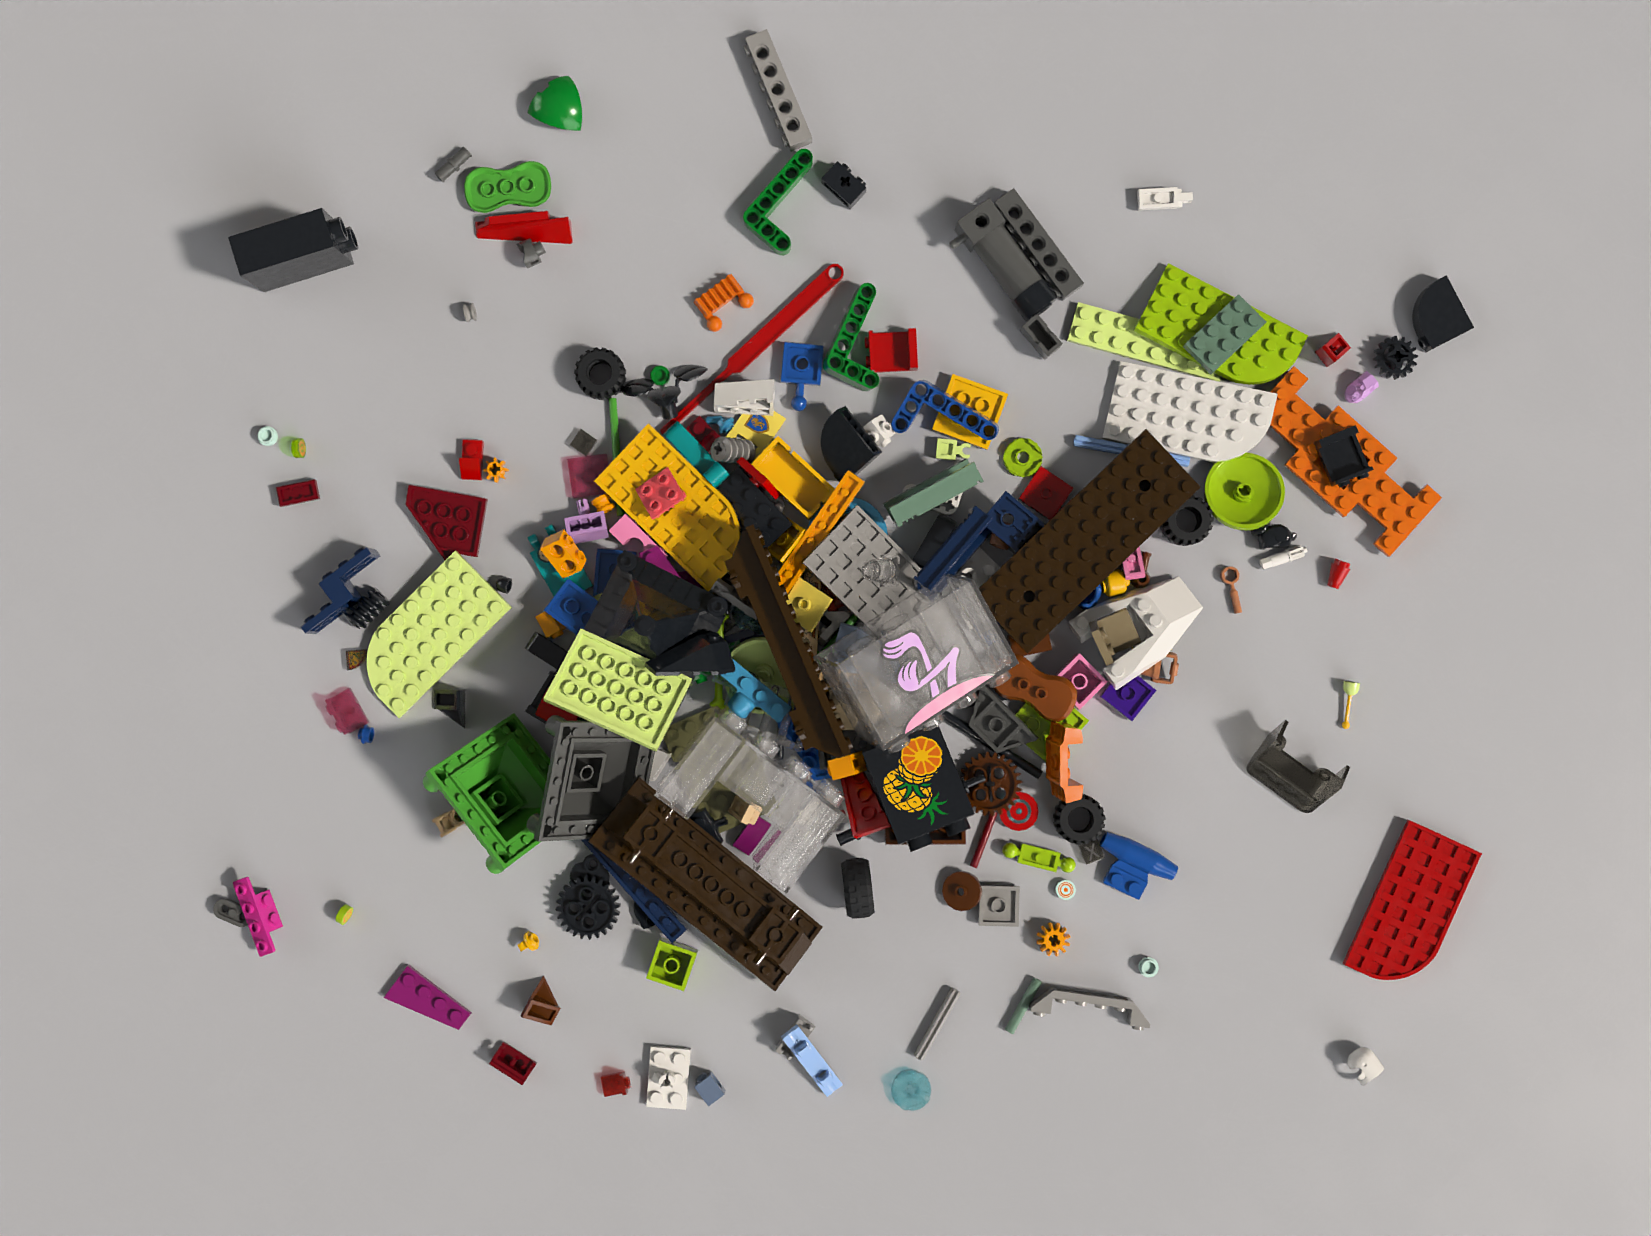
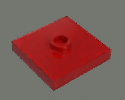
(758, 478)
(1046, 493)

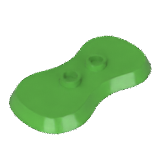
(493, 188)

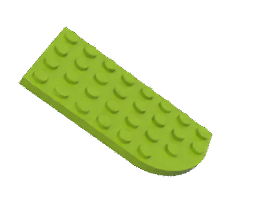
(1186, 304)

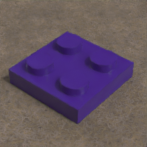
(1130, 697)

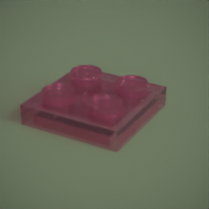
(583, 474)

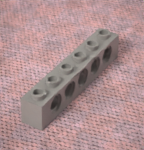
(760, 43)

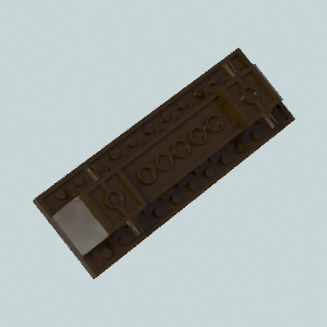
(1087, 540)
(758, 582)
(706, 884)

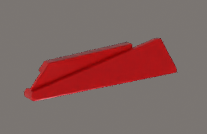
(524, 226)

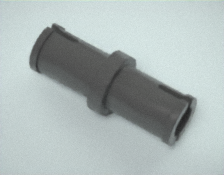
(453, 164)

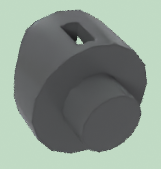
(531, 252)

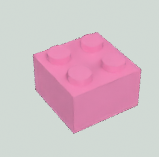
(1084, 677)

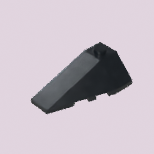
(700, 654)

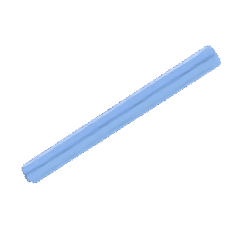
(1116, 448)

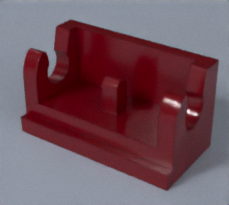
(513, 1063)

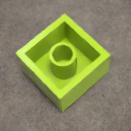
(672, 964)

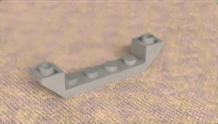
(1044, 1004)

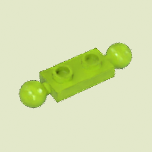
(1038, 857)

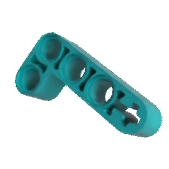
(696, 454)

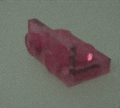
(346, 712)

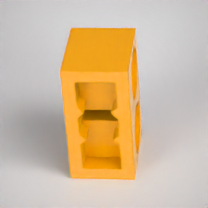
(563, 553)
(846, 766)

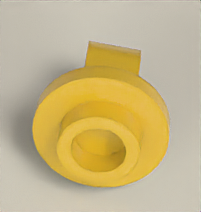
(530, 941)

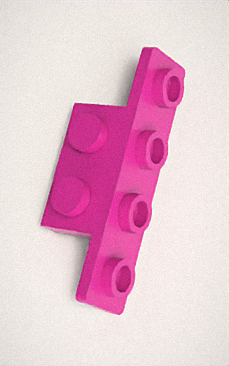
(259, 914)

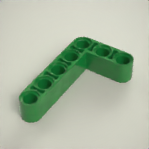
(775, 199)
(848, 339)

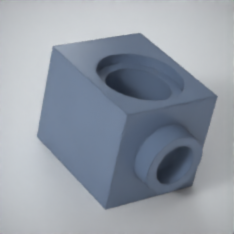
(709, 1088)

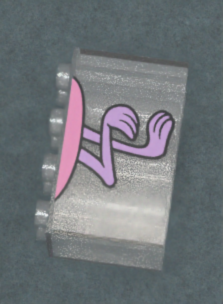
(917, 662)

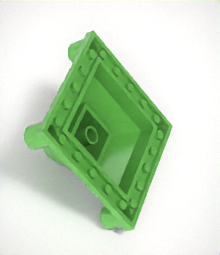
(496, 789)

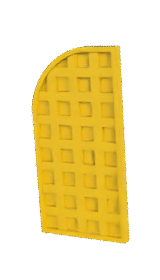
(696, 531)

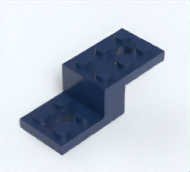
(1024, 523)
(340, 590)

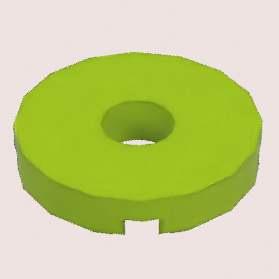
(1034, 457)

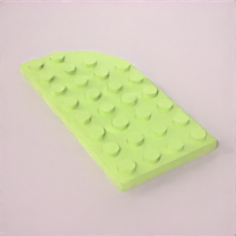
(431, 632)

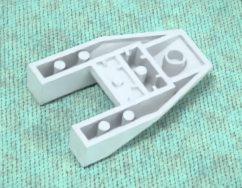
(1160, 617)

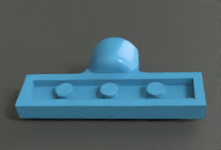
(753, 694)

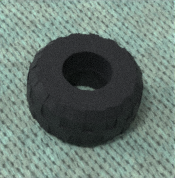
(857, 888)

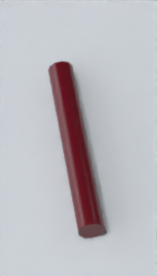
(983, 840)

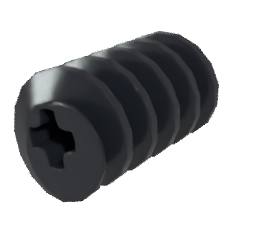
(367, 609)

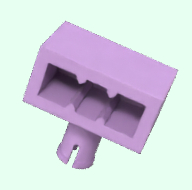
(587, 525)

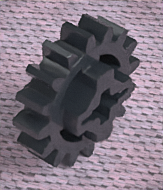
(1395, 365)

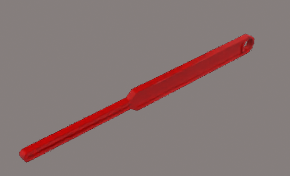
(766, 336)

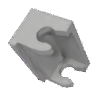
(807, 1029)

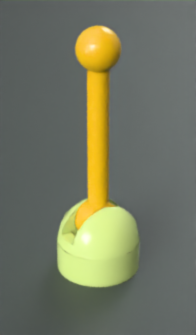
(1350, 689)

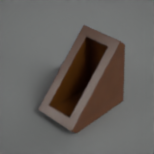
(541, 1005)

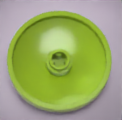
(1244, 492)

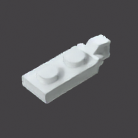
(1162, 198)

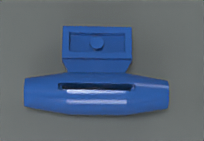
(1134, 864)

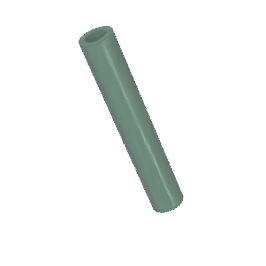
(1023, 1005)

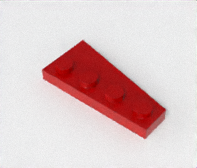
(863, 806)

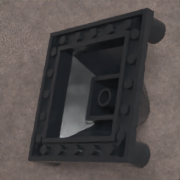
(653, 609)

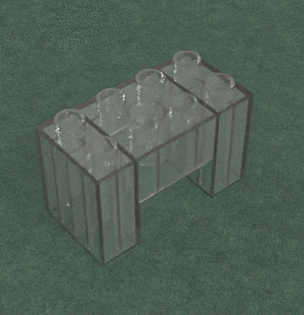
(777, 788)

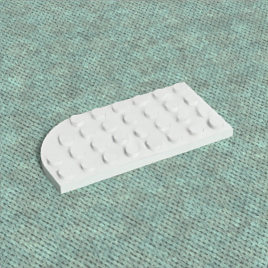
(1188, 413)

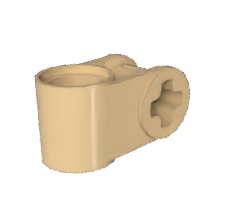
(448, 822)

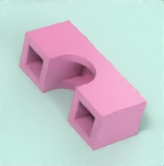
(628, 529)

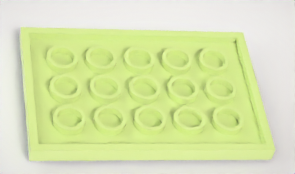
(616, 690)

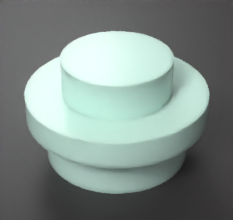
(267, 436)
(1148, 967)

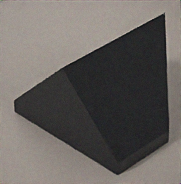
(451, 703)

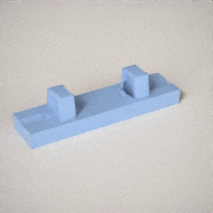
(811, 1060)

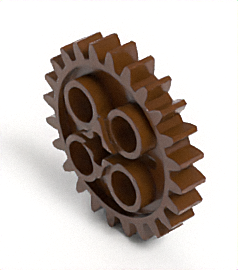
(1008, 783)

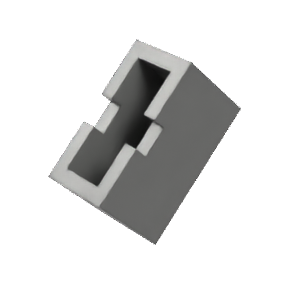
(1041, 337)

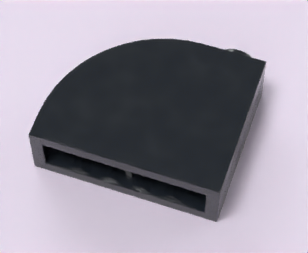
(1439, 315)
(846, 444)

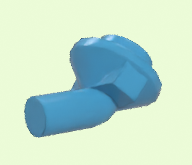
(725, 424)

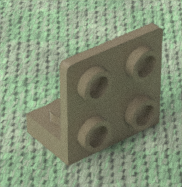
(1114, 634)

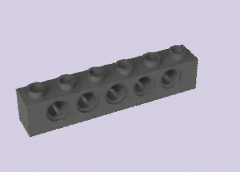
(1072, 282)

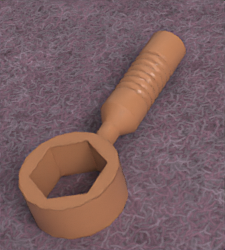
(1233, 592)

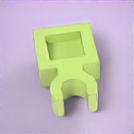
(948, 449)

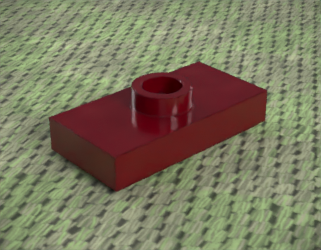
(298, 493)

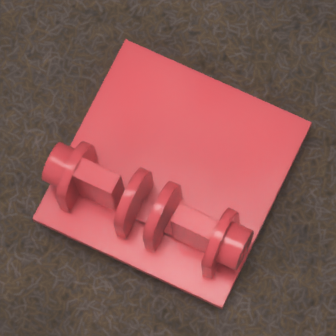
(660, 493)

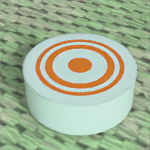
(1065, 889)

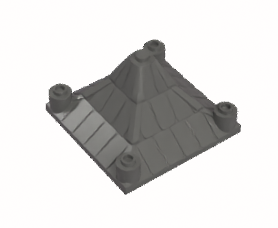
(585, 778)

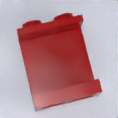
(892, 351)

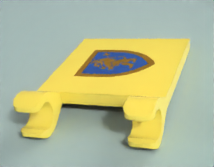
(758, 429)

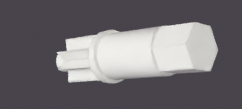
(1283, 557)

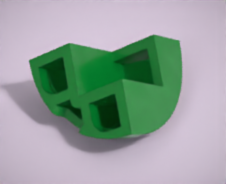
(558, 105)

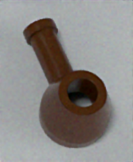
(1135, 582)

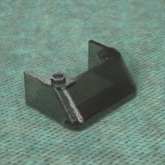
(1289, 777)

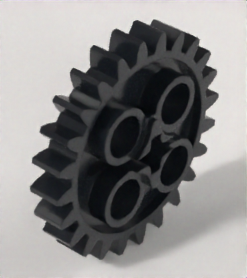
(601, 918)

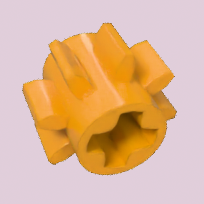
(500, 474)

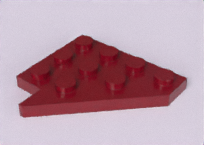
(448, 519)

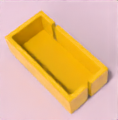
(793, 478)

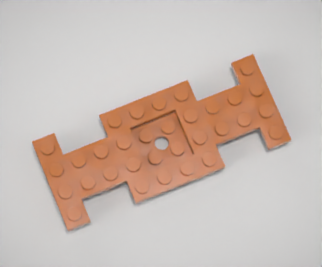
(1375, 494)

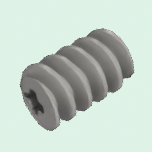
(731, 449)

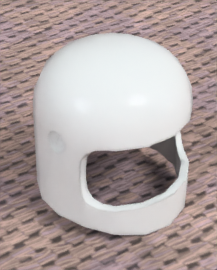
(1367, 1061)

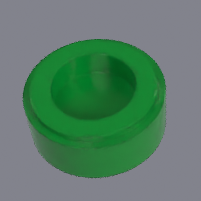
(660, 375)

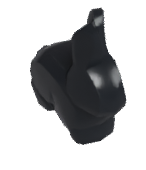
(1274, 536)

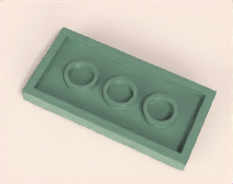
(1224, 334)

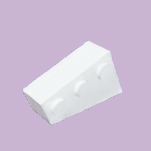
(745, 397)

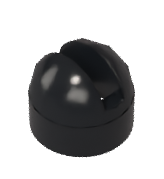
(504, 584)

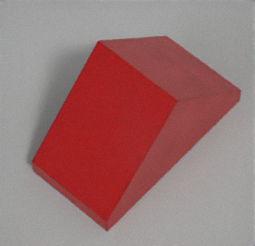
(1332, 350)

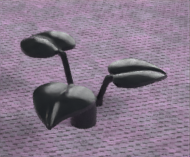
(667, 396)

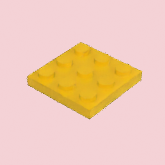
(977, 396)

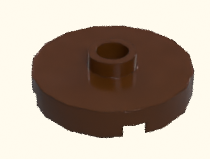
(971, 888)

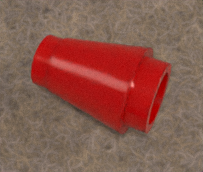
(1338, 573)

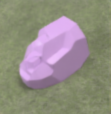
(1360, 387)

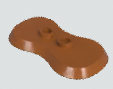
(1049, 695)

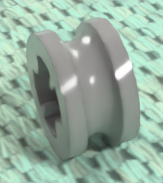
(469, 312)

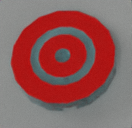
(1021, 815)

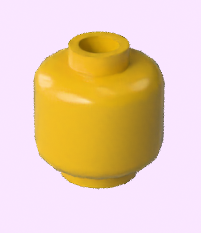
(1115, 584)

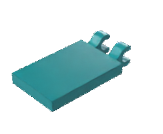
(549, 573)

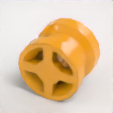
(603, 503)

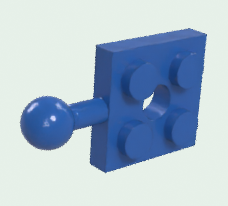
(809, 376)

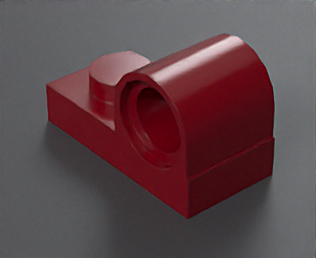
(703, 433)

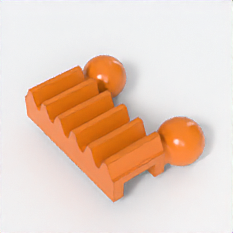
(719, 296)

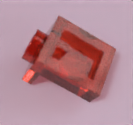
(615, 1084)

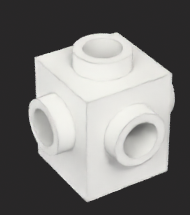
(880, 431)

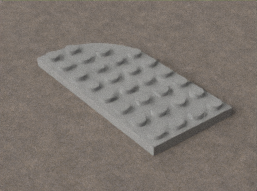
(839, 564)

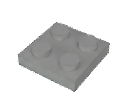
(999, 906)

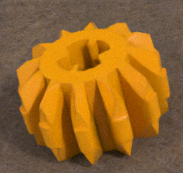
(1059, 934)

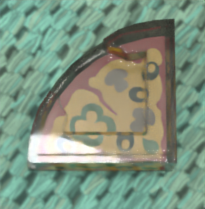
(355, 658)

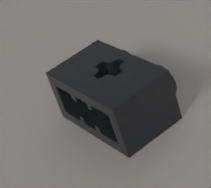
(833, 182)

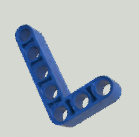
(944, 408)

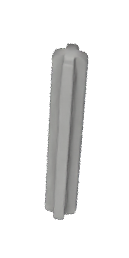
(936, 1023)

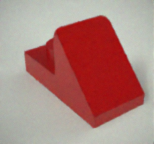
(472, 460)

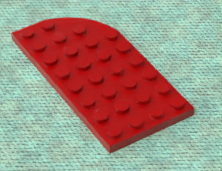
(1412, 904)

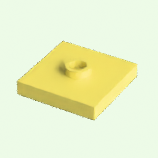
(808, 604)

